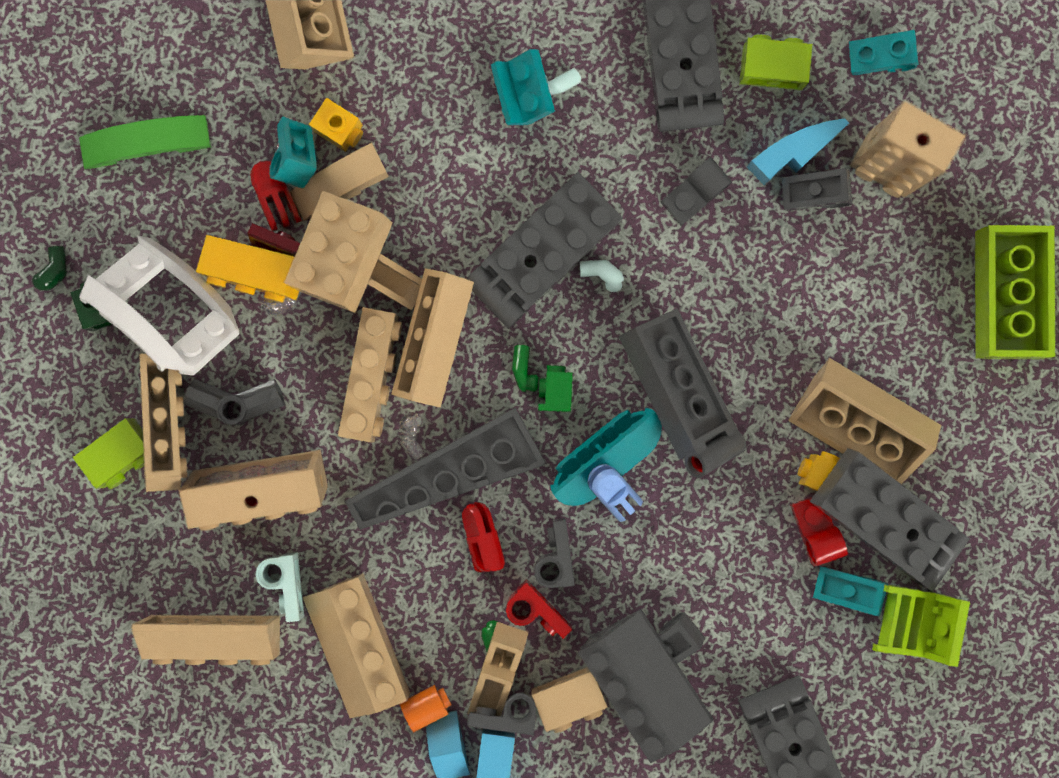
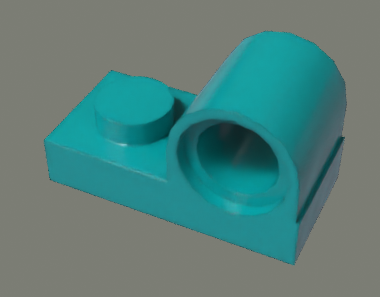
(295, 158)
(850, 591)

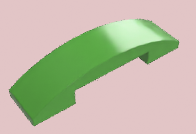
(144, 139)

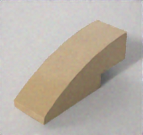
(342, 178)
(395, 282)
(499, 668)

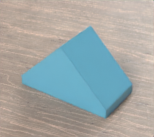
(447, 747)

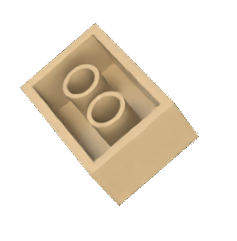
(338, 251)

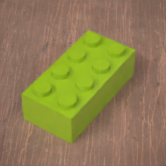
(1015, 292)

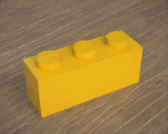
(247, 268)

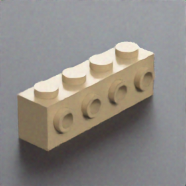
(436, 338)
(368, 375)
(160, 427)

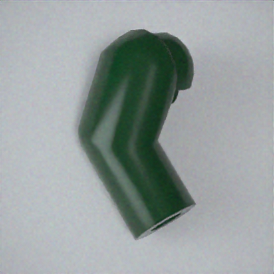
(53, 272)

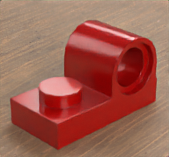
(820, 536)
(552, 619)

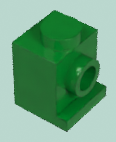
(556, 389)

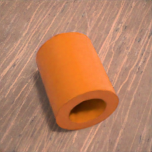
(425, 707)

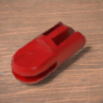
(269, 191)
(482, 538)

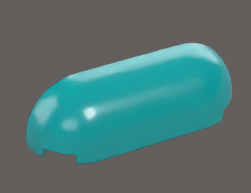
(618, 444)

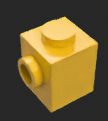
(337, 125)
(816, 469)

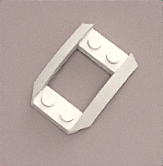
(131, 273)

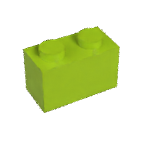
(776, 62)
(113, 455)

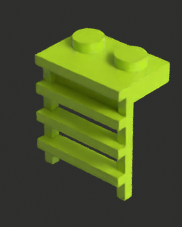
(923, 625)

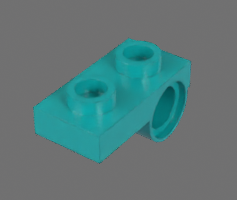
(884, 53)

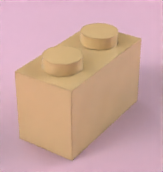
(569, 700)

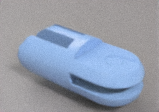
(612, 490)

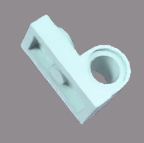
(291, 600)

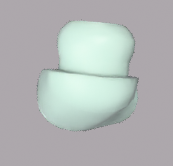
(605, 270)

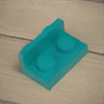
(523, 88)

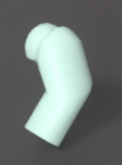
(564, 82)

